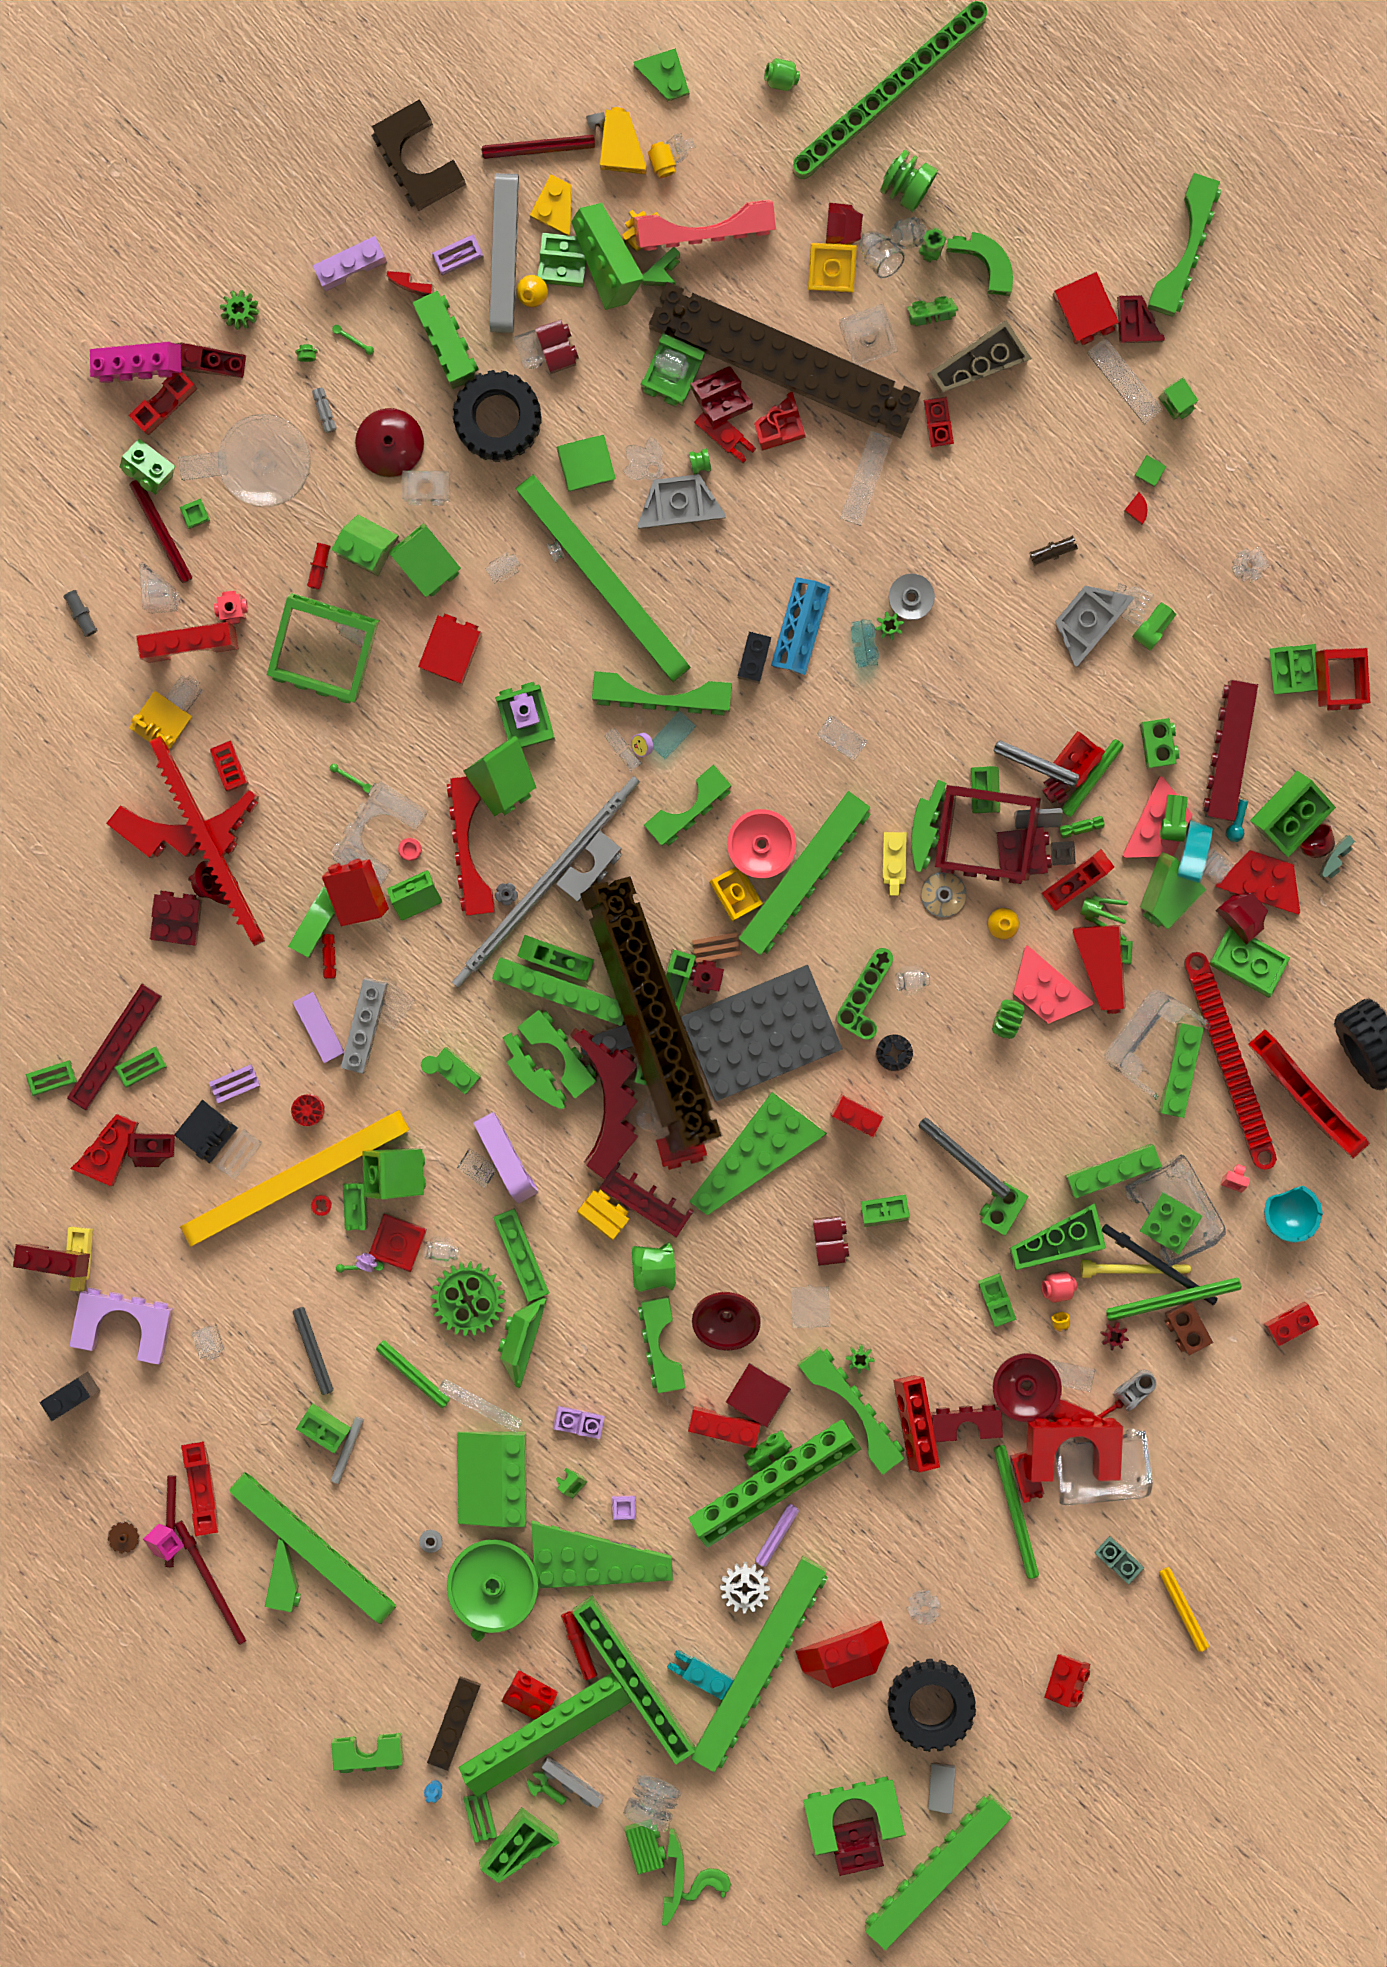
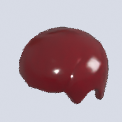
(1319, 843)

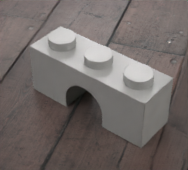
(604, 853)

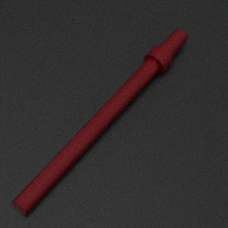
(189, 1544)

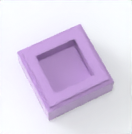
(624, 1507)

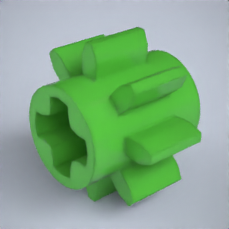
(891, 632)
(859, 1365)

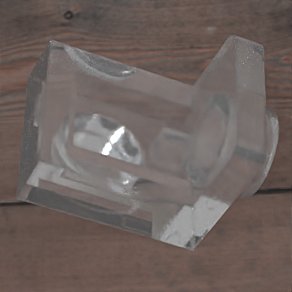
(529, 349)

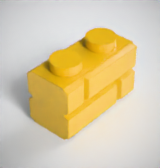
(603, 1214)

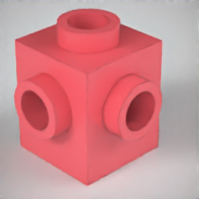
(239, 609)

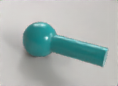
(1235, 831)

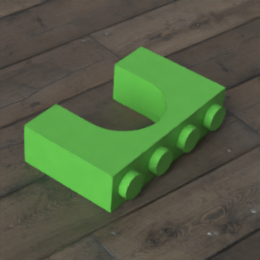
(821, 1811)

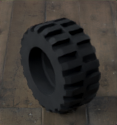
(489, 385)
(1364, 1040)
(935, 1735)

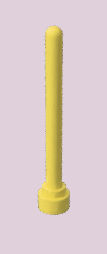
(1090, 1269)

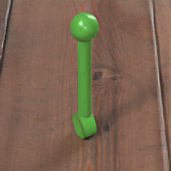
(338, 330)
(334, 768)
(340, 1268)

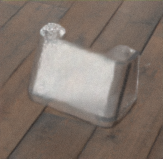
(1180, 1182)
(1078, 1484)

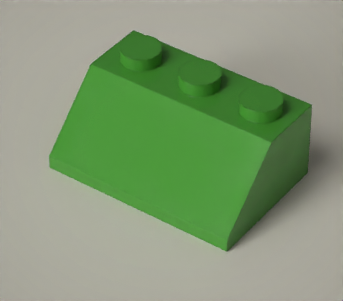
(1293, 813)

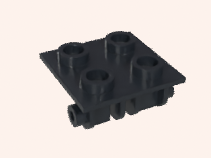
(206, 1131)

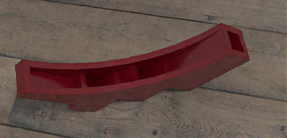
(614, 1135)

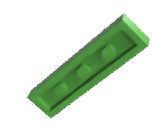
(521, 1255)

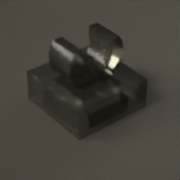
(1063, 853)

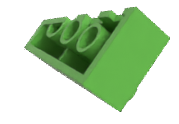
(607, 256)
(445, 340)
(1065, 1239)

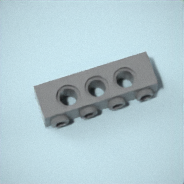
(364, 1025)

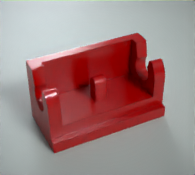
(1027, 1488)

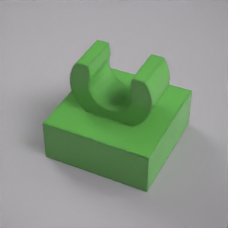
(571, 1484)

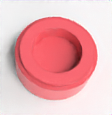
(410, 849)

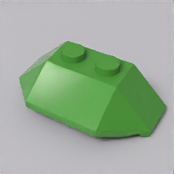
(520, 1339)

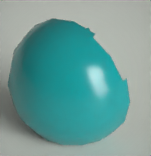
(1293, 1214)

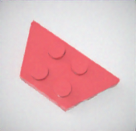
(1146, 835)
(1046, 989)

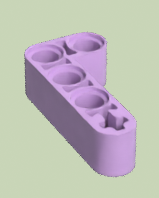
(505, 1158)

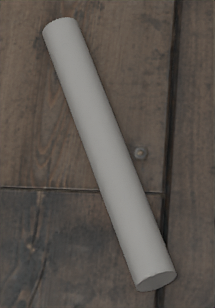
(347, 1449)

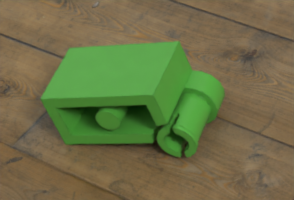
(452, 1068)

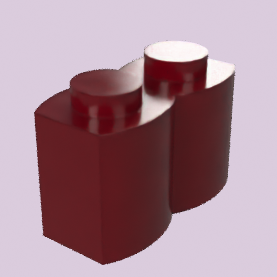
(556, 347)
(829, 1240)

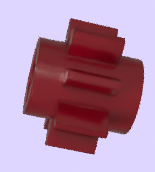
(1055, 790)
(1107, 1334)

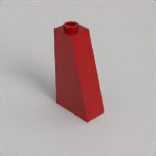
(1103, 961)

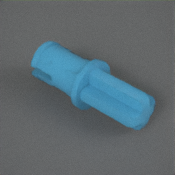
(433, 1791)

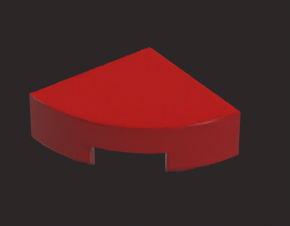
(1138, 508)

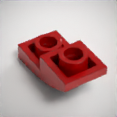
(938, 421)

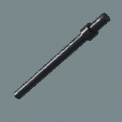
(1123, 1240)

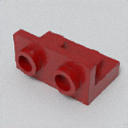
(674, 1160)

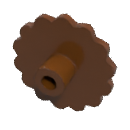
(123, 1537)

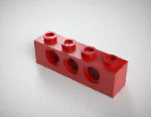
(916, 1423)

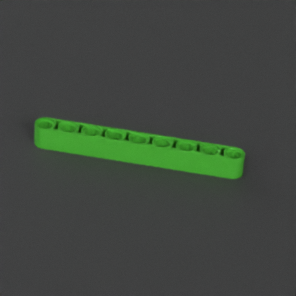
(312, 1548)

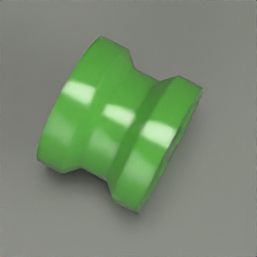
(700, 461)

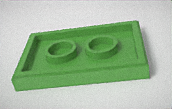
(1250, 964)

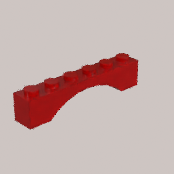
(477, 894)

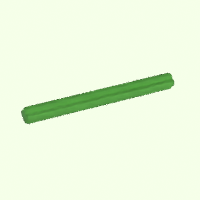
(1173, 1299)
(1016, 1511)

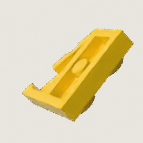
(554, 205)

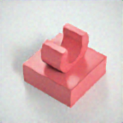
(1235, 1179)

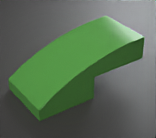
(997, 1300)

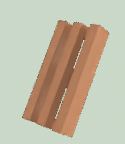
(734, 944)

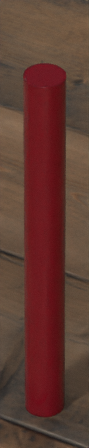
(170, 1510)

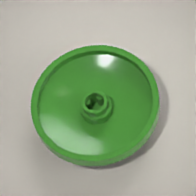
(492, 1586)

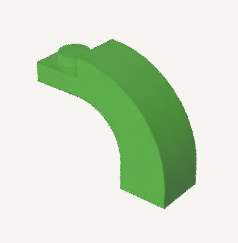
(991, 255)

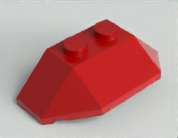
(845, 1655)

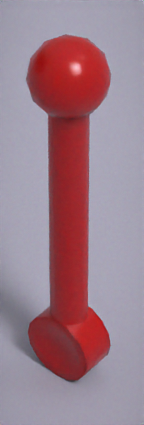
(1118, 1404)

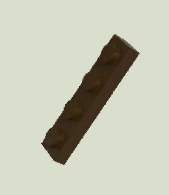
(453, 1723)

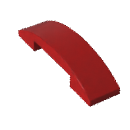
(201, 1488)

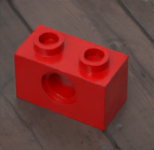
(1291, 1323)

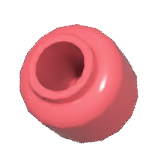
(1059, 1286)

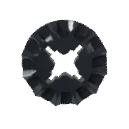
(889, 1062)

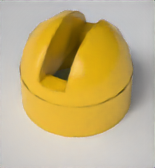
(1061, 1321)

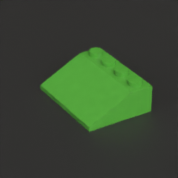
(492, 1478)

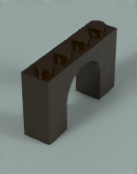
(392, 135)

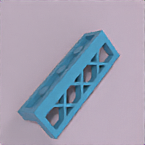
(804, 626)

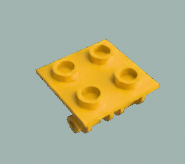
(161, 719)

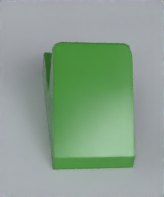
(657, 273)

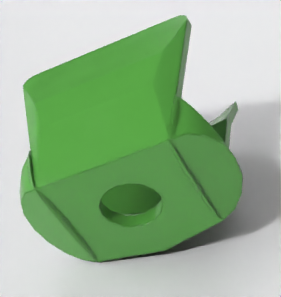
(653, 1267)

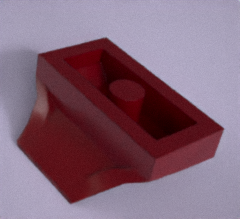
(843, 224)
(1244, 915)
(150, 1148)

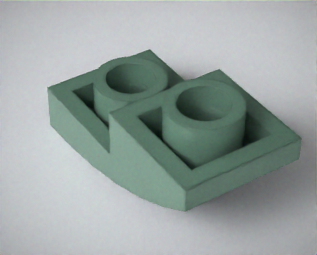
(1332, 862)
(1119, 1560)

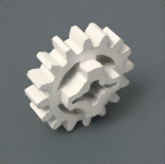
(755, 1587)

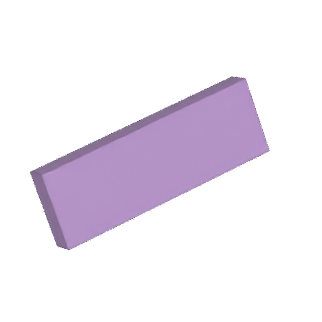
(318, 1027)

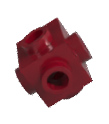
(716, 976)

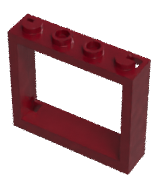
(972, 870)

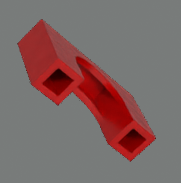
(163, 645)
(1047, 1436)

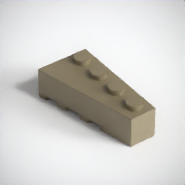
(986, 355)

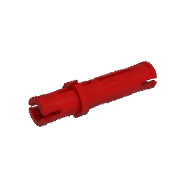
(581, 1651)

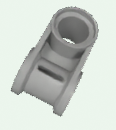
(1134, 1390)

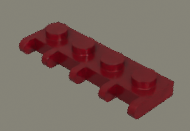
(645, 1202)

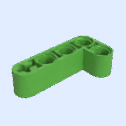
(868, 990)

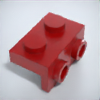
(1080, 756)
(1067, 1681)
(529, 1696)

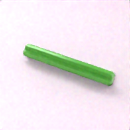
(1093, 777)
(412, 1374)

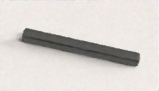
(964, 1158)

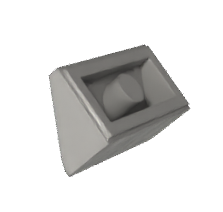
(1046, 818)
(941, 1788)

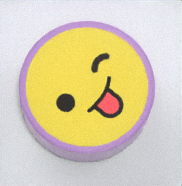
(642, 744)

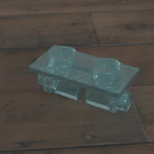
(867, 653)

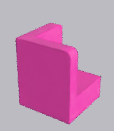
(163, 1542)

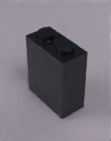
(69, 1396)

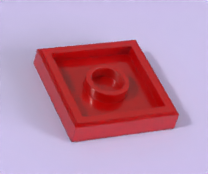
(397, 1242)

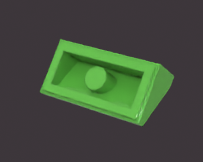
(985, 779)

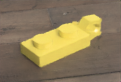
(894, 860)
(79, 1240)

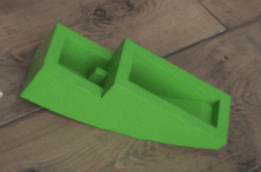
(313, 925)

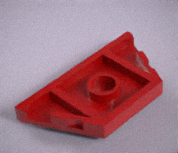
(1265, 877)

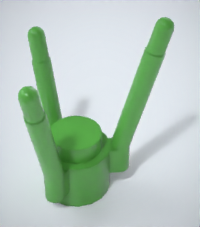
(1092, 909)

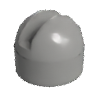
(595, 119)

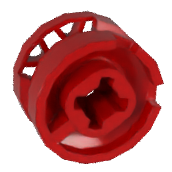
(307, 1109)

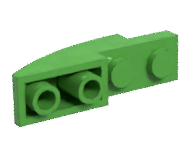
(922, 834)
(537, 1081)

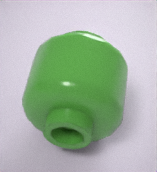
(781, 74)

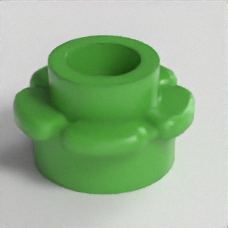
(306, 353)

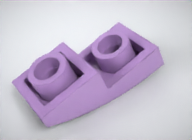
(578, 1422)

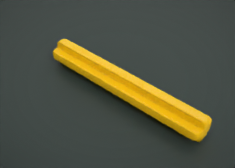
(1184, 1609)

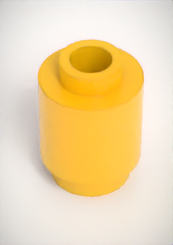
(662, 159)

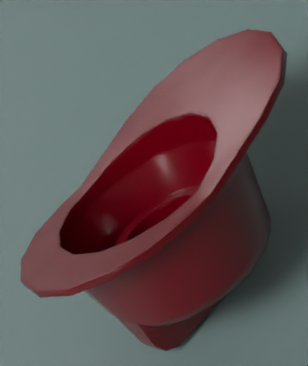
(204, 884)

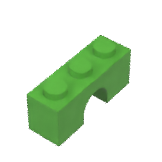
(347, 1755)

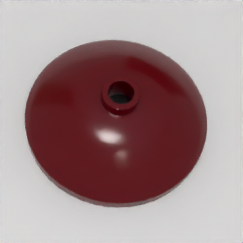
(393, 458)
(723, 1329)
(1031, 1403)

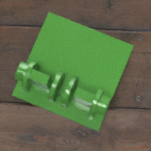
(920, 310)
(1171, 1223)

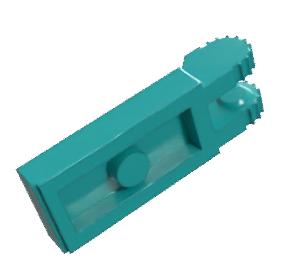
(702, 1675)

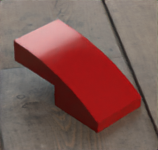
(404, 281)

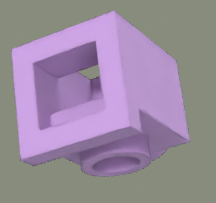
(531, 717)

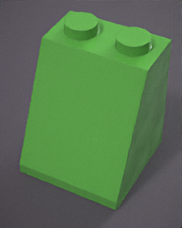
(364, 544)
(502, 777)
(1168, 894)
(393, 1173)

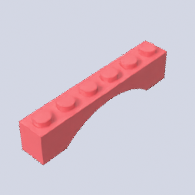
(751, 218)

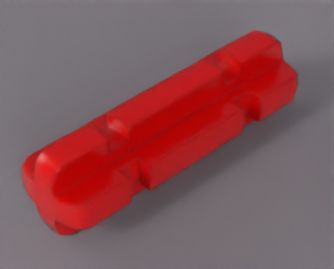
(328, 954)

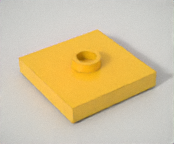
(832, 267)

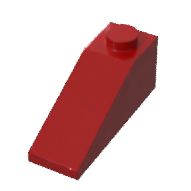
(1078, 880)

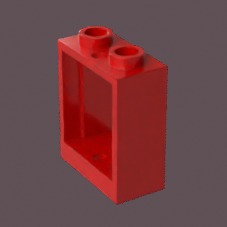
(1361, 678)

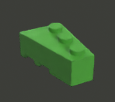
(517, 1844)

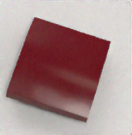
(721, 396)
(758, 1395)
(857, 1846)

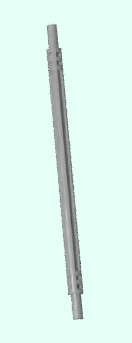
(545, 881)

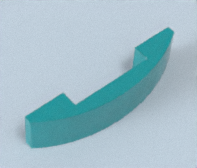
(1195, 851)

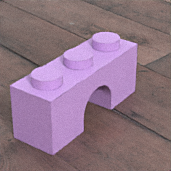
(360, 257)

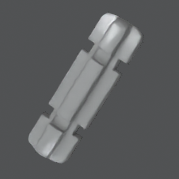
(324, 410)

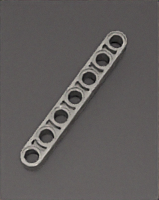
(504, 252)

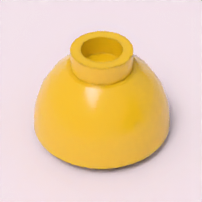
(532, 291)
(1003, 923)

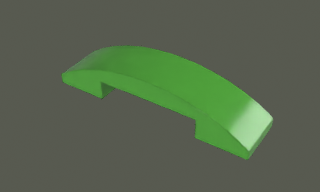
(671, 1903)

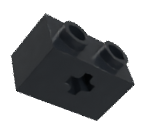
(754, 657)

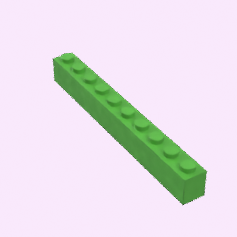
(759, 1663)

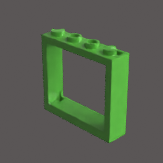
(334, 614)

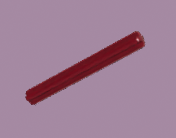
(538, 146)
(161, 532)

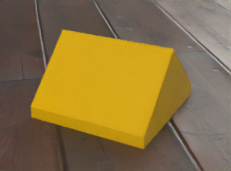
(736, 893)

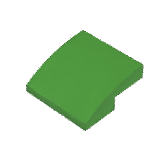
(561, 260)
(586, 463)
(1294, 669)

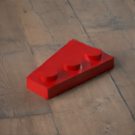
(106, 1155)

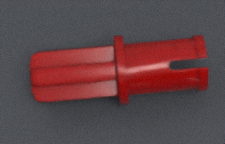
(318, 566)

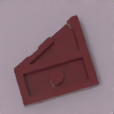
(1136, 322)

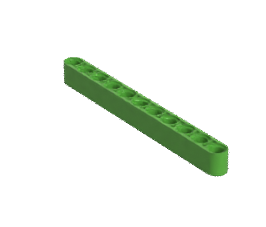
(894, 79)
(603, 578)

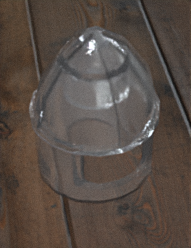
(881, 254)

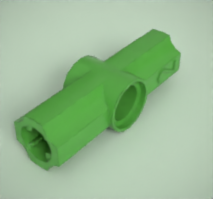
(932, 245)

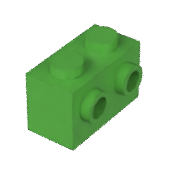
(147, 467)

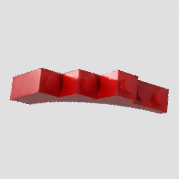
(151, 836)
(1307, 1095)

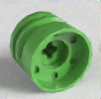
(908, 180)

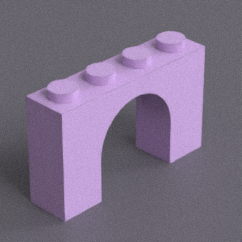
(153, 1319)

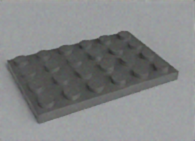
(761, 1032)

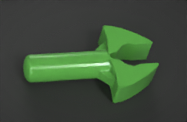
(545, 1787)

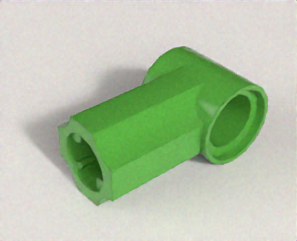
(1151, 630)
(1174, 823)

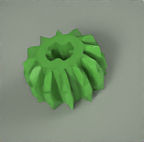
(239, 301)
(1008, 1019)

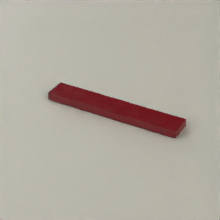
(114, 1047)

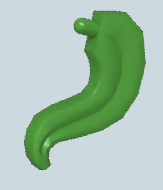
(708, 1877)

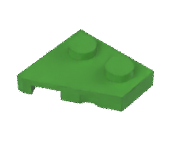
(664, 74)

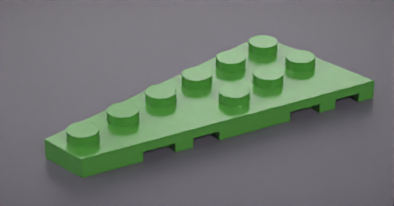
(764, 1144)
(585, 1560)

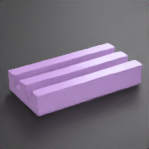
(458, 264)
(216, 1091)

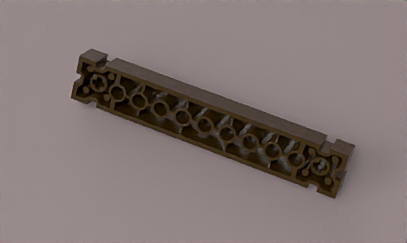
(784, 360)
(651, 1014)

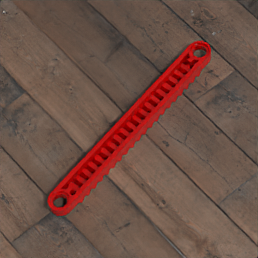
(207, 841)
(1230, 1061)

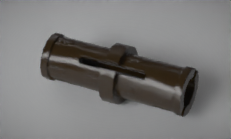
(1053, 550)

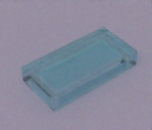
(672, 735)

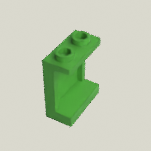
(672, 392)
(425, 560)
(532, 734)

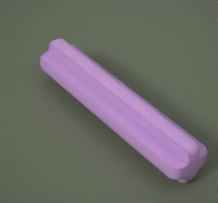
(777, 1535)

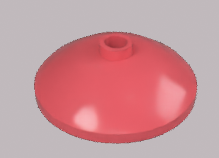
(765, 826)

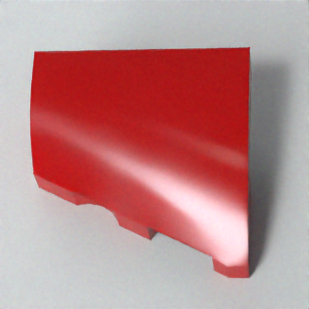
(780, 424)

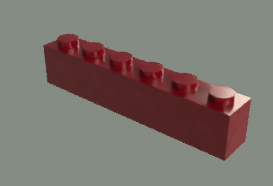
(1231, 750)

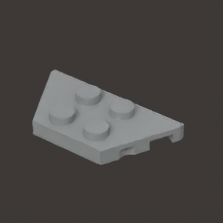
(679, 502)
(1089, 619)

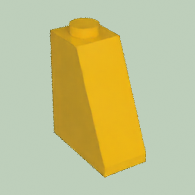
(620, 144)

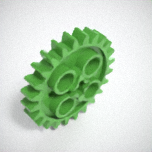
(448, 1307)

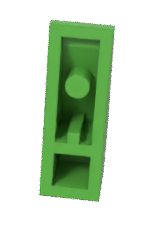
(555, 957)
(283, 1582)

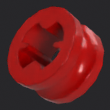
(314, 1205)

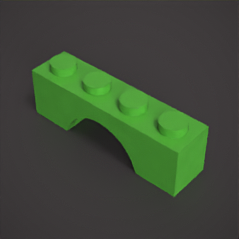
(666, 825)
(540, 1030)
(1182, 1069)
(1113, 1171)
(667, 1373)

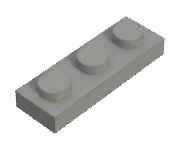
(571, 1782)

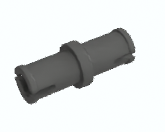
(80, 613)

